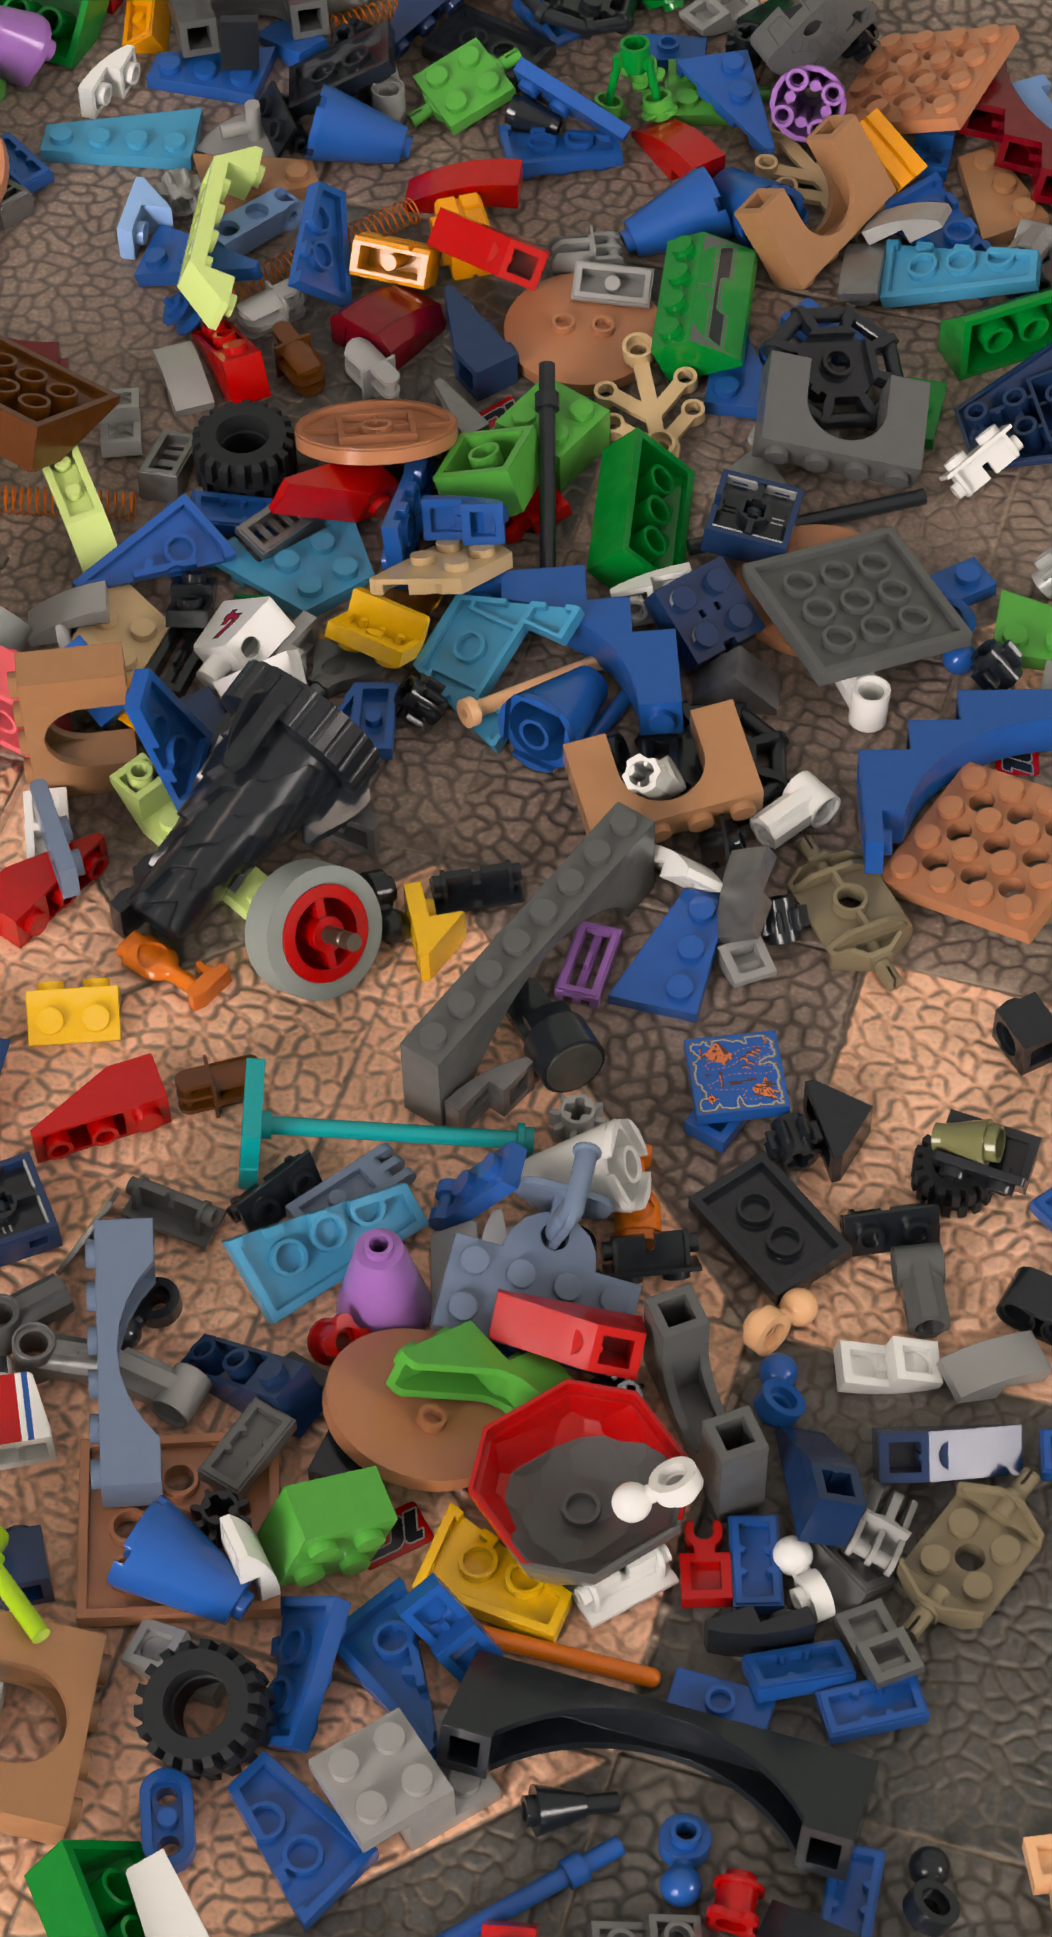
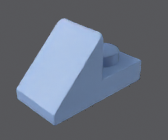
(141, 217)

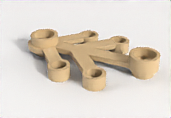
(806, 173)
(650, 408)

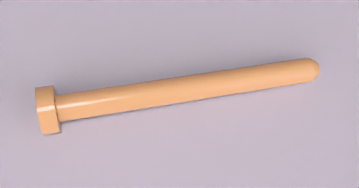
(471, 710)

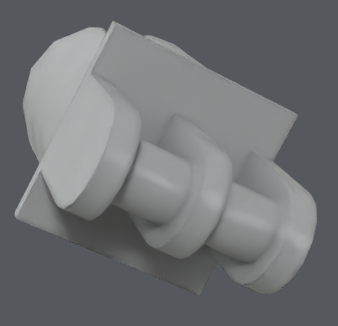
(591, 247)
(263, 310)
(371, 370)
(879, 1536)

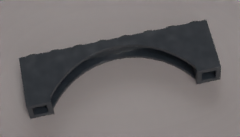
(524, 1710)

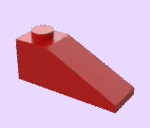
(336, 493)

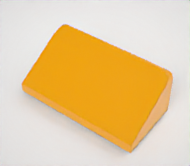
(147, 26)

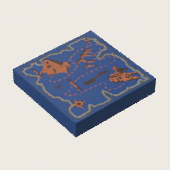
(736, 1077)

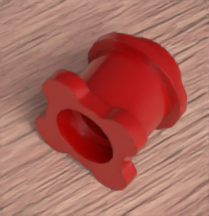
(331, 1336)
(735, 1903)

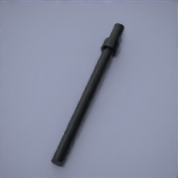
(547, 405)
(846, 513)

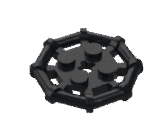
(579, 14)
(839, 344)
(686, 758)

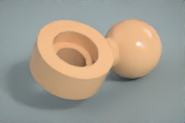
(769, 1326)

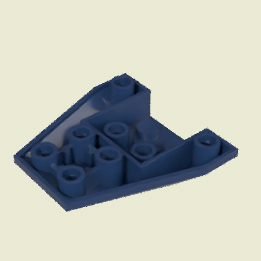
(1018, 399)

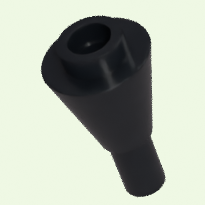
(554, 1807)

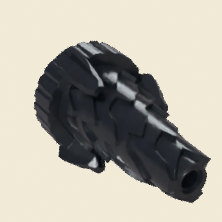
(272, 766)

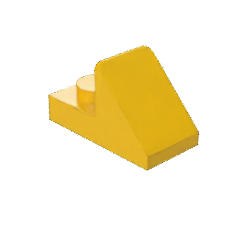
(432, 935)

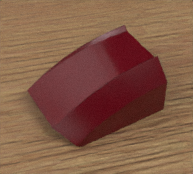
(392, 319)

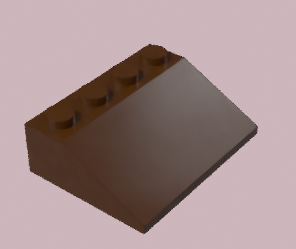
(45, 407)

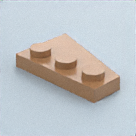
(279, 172)
(996, 197)

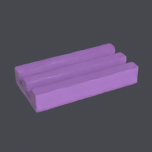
(580, 991)

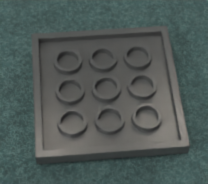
(856, 605)

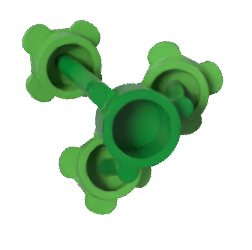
(642, 71)

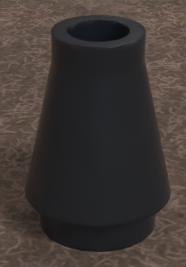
(527, 113)

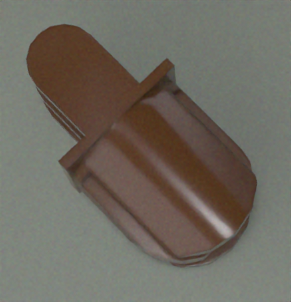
(298, 360)
(211, 1085)

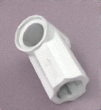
(867, 701)
(653, 778)
(803, 804)

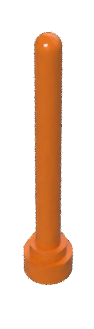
(574, 1658)

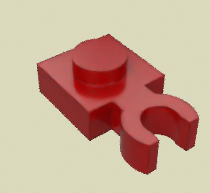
(518, 524)
(705, 1571)

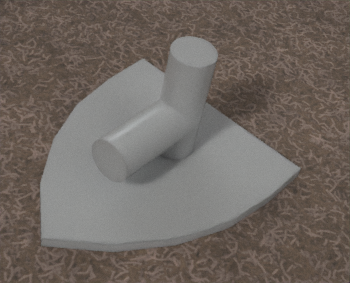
(239, 133)

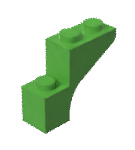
(469, 1367)

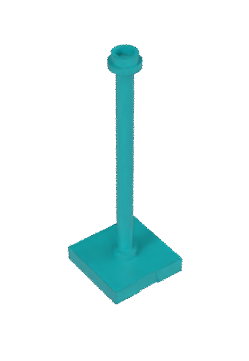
(260, 1124)

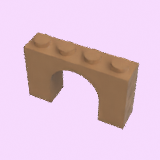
(856, 192)
(63, 682)
(726, 786)
(64, 1672)

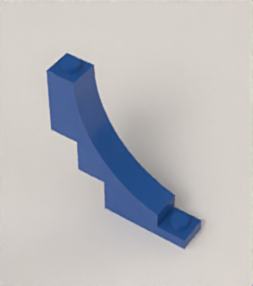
(639, 661)
(900, 782)

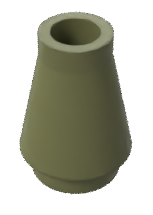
(972, 1140)

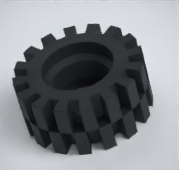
(946, 1193)

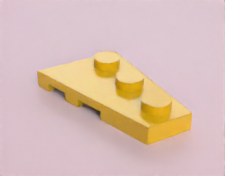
(492, 1581)

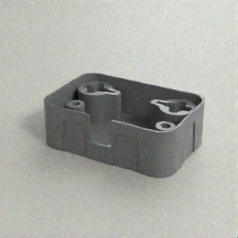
(784, 45)

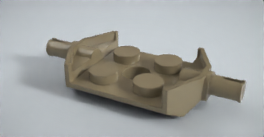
(856, 937)
(980, 1522)

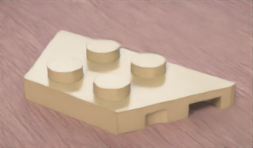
(445, 569)
(133, 623)

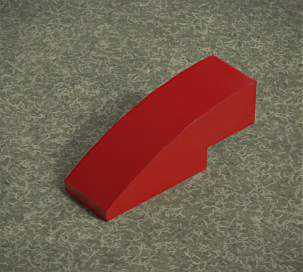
(679, 148)
(495, 180)

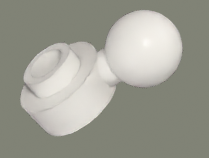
(670, 1484)
(810, 1588)

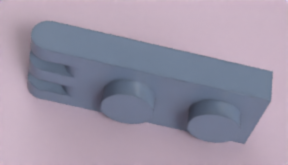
(56, 835)
(367, 1174)

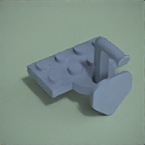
(529, 1256)

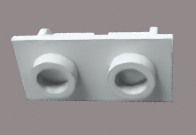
(993, 449)
(625, 1587)

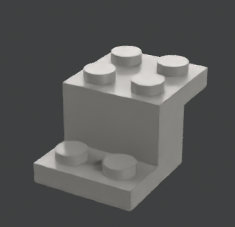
(391, 1784)

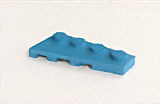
(139, 140)
(942, 275)
(311, 1252)

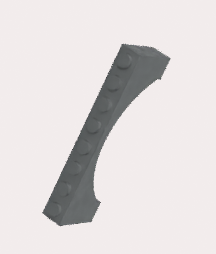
(603, 872)

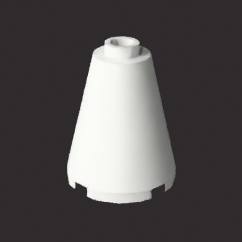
(616, 1173)

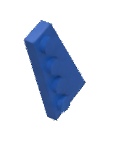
(957, 227)
(399, 523)

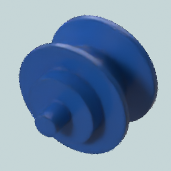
(181, 312)

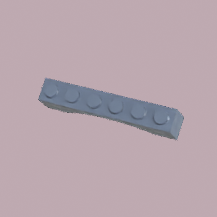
(129, 1448)

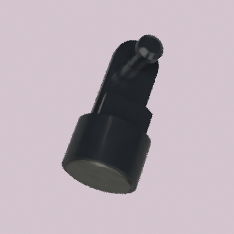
(555, 1039)

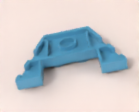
(309, 574)
(479, 640)

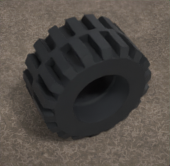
(244, 449)
(171, 1689)

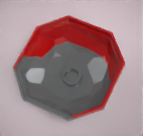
(551, 1476)

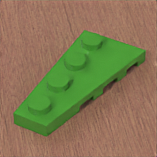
(1027, 626)

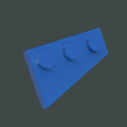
(204, 78)
(560, 154)
(322, 246)
(168, 732)
(298, 1838)

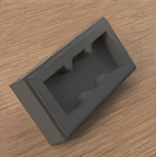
(247, 1448)

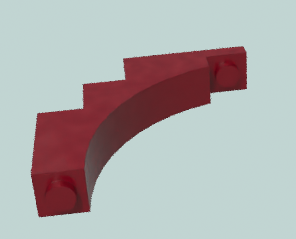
(1019, 136)

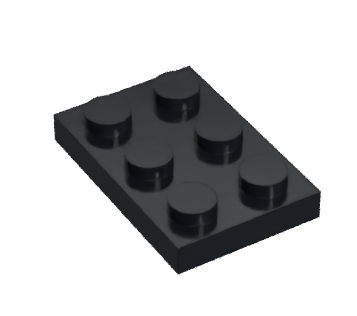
(494, 35)
(346, 66)
(770, 1227)

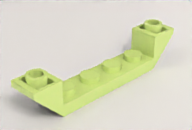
(202, 286)
(80, 509)
(156, 816)

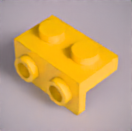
(379, 629)
(73, 1014)

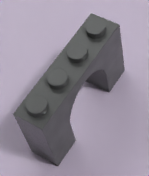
(197, 20)
(791, 436)
(722, 1444)

